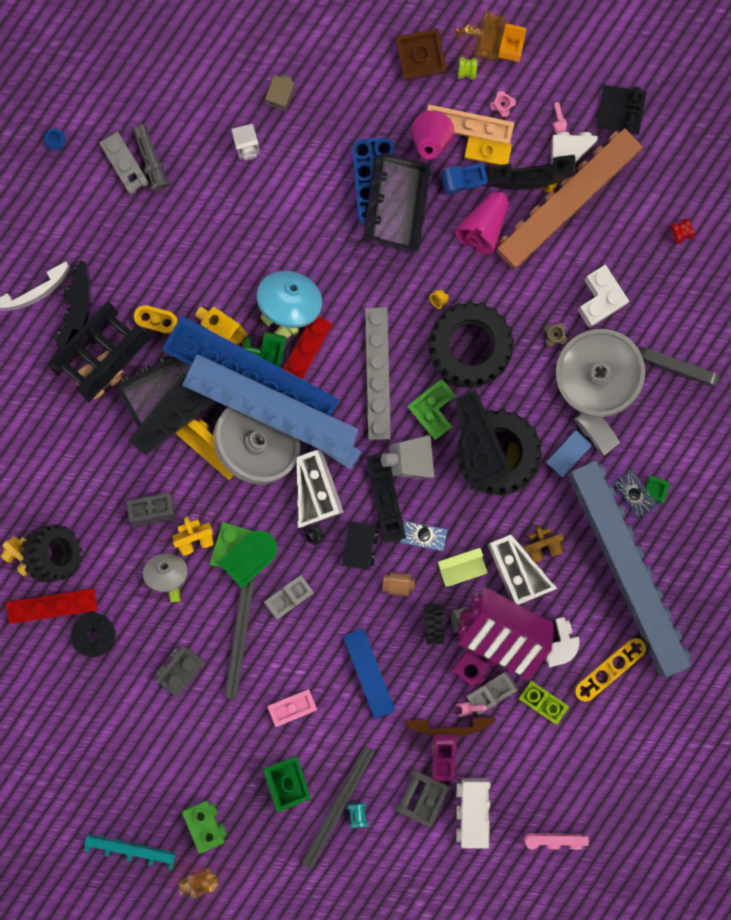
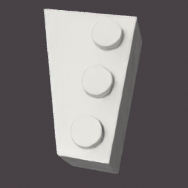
(316, 490)

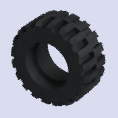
(478, 315)
(529, 457)

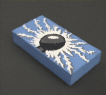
(424, 536)

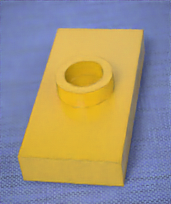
(487, 151)

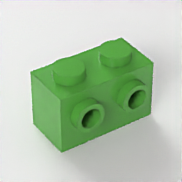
(204, 825)

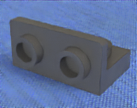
(180, 670)

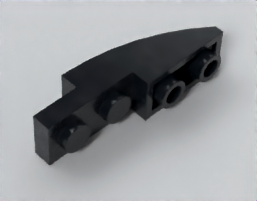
(79, 297)

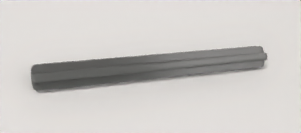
(239, 640)
(338, 807)

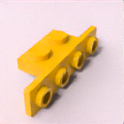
(201, 440)

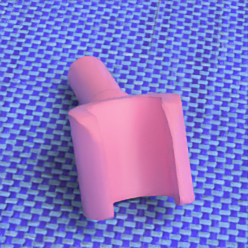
(561, 124)
(467, 708)

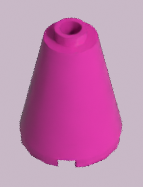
(432, 133)
(484, 223)

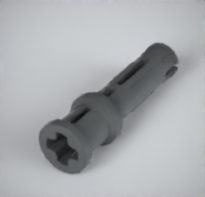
(153, 167)

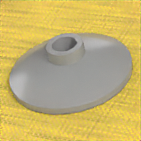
(166, 579)

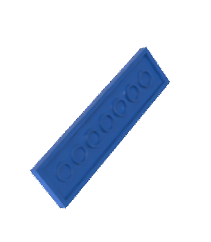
(193, 339)

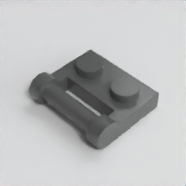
(428, 802)

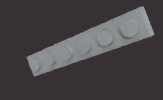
(377, 374)

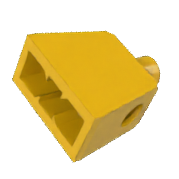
(221, 324)

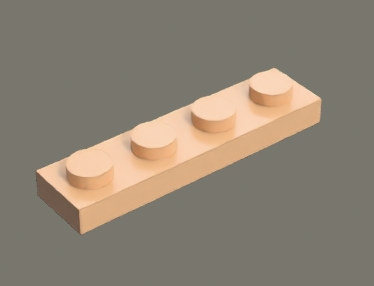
(478, 126)

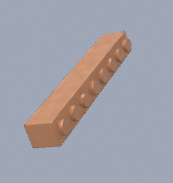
(569, 199)

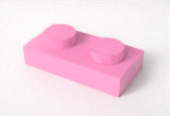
(292, 708)

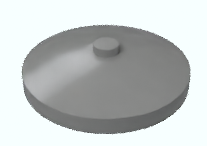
(600, 373)
(254, 448)

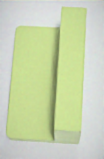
(462, 567)

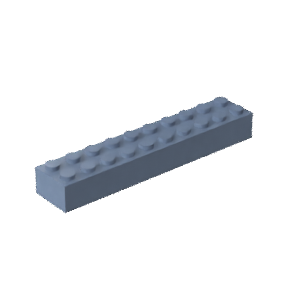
(629, 570)

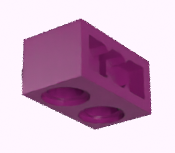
(470, 657)

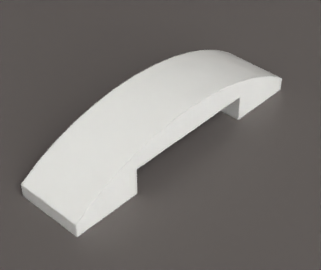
(56, 275)

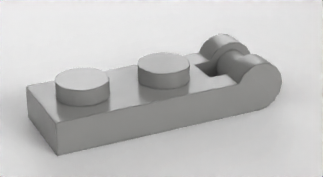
(123, 162)

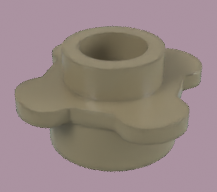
(560, 330)

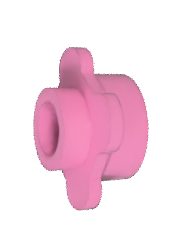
(502, 97)

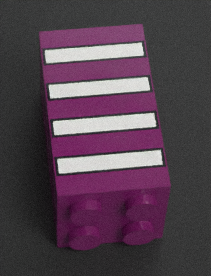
(505, 633)

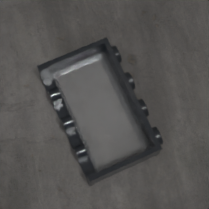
(396, 203)
(149, 386)

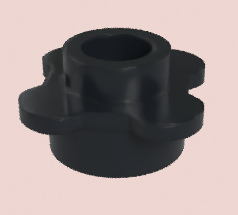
(313, 534)

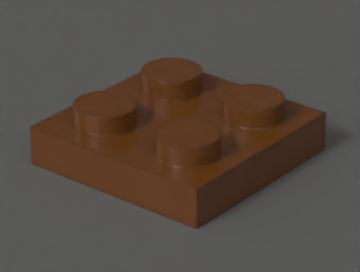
(421, 54)

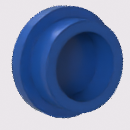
(54, 139)

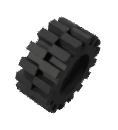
(434, 624)

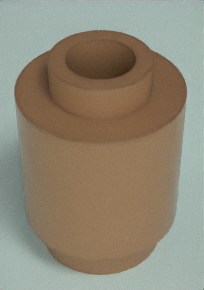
(398, 584)

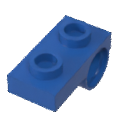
(463, 178)

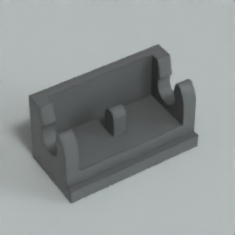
(151, 510)

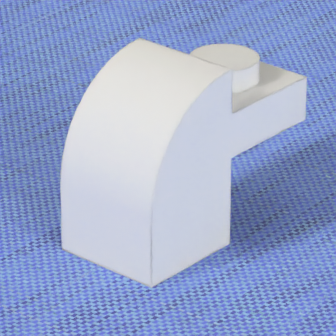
(566, 647)

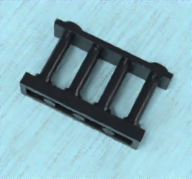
(111, 364)

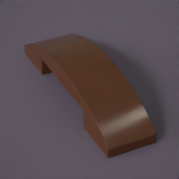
(477, 725)

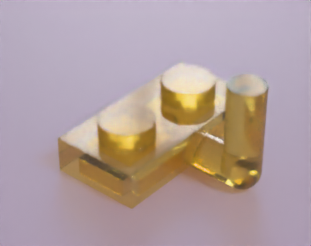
(488, 35)

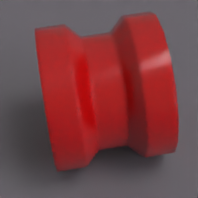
(682, 231)

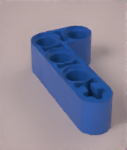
(366, 162)

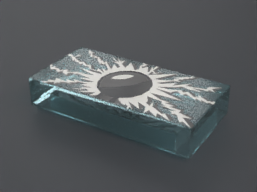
(635, 493)

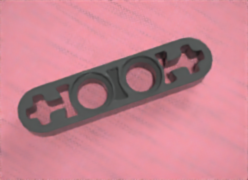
(679, 367)

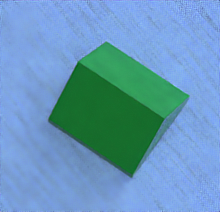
(286, 783)

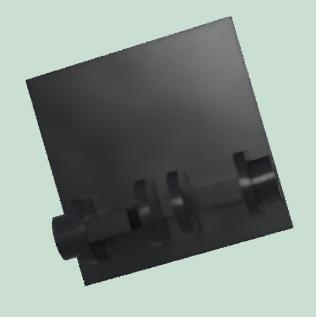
(621, 109)

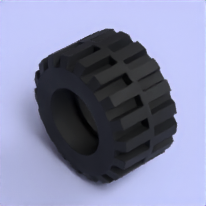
(36, 555)

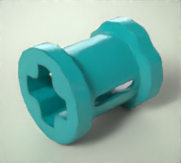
(357, 815)

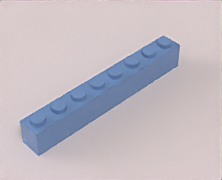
(270, 407)

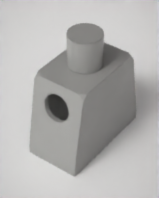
(410, 459)

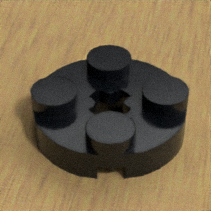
(103, 627)

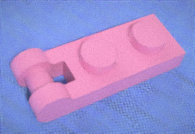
(554, 840)

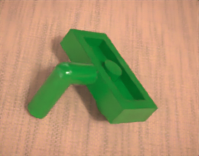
(271, 347)

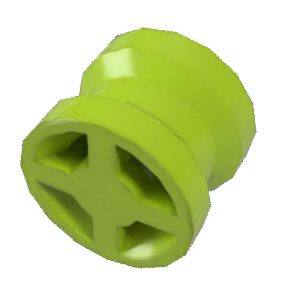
(467, 68)

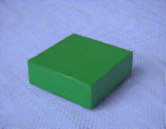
(657, 488)

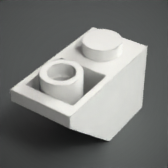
(246, 142)
(567, 144)

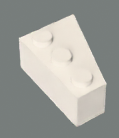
(518, 571)
(473, 812)

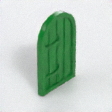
(249, 557)

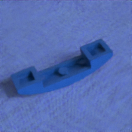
(369, 673)

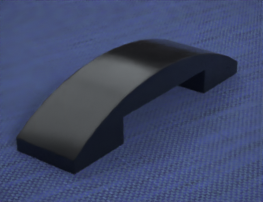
(532, 177)
(385, 500)

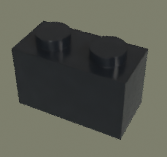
(359, 545)

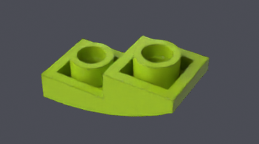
(544, 703)

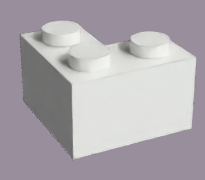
(607, 296)

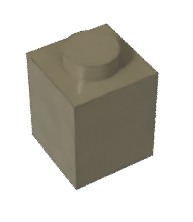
(280, 92)

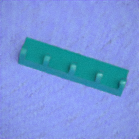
(130, 849)

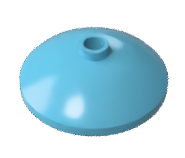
(285, 306)

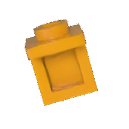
(512, 42)

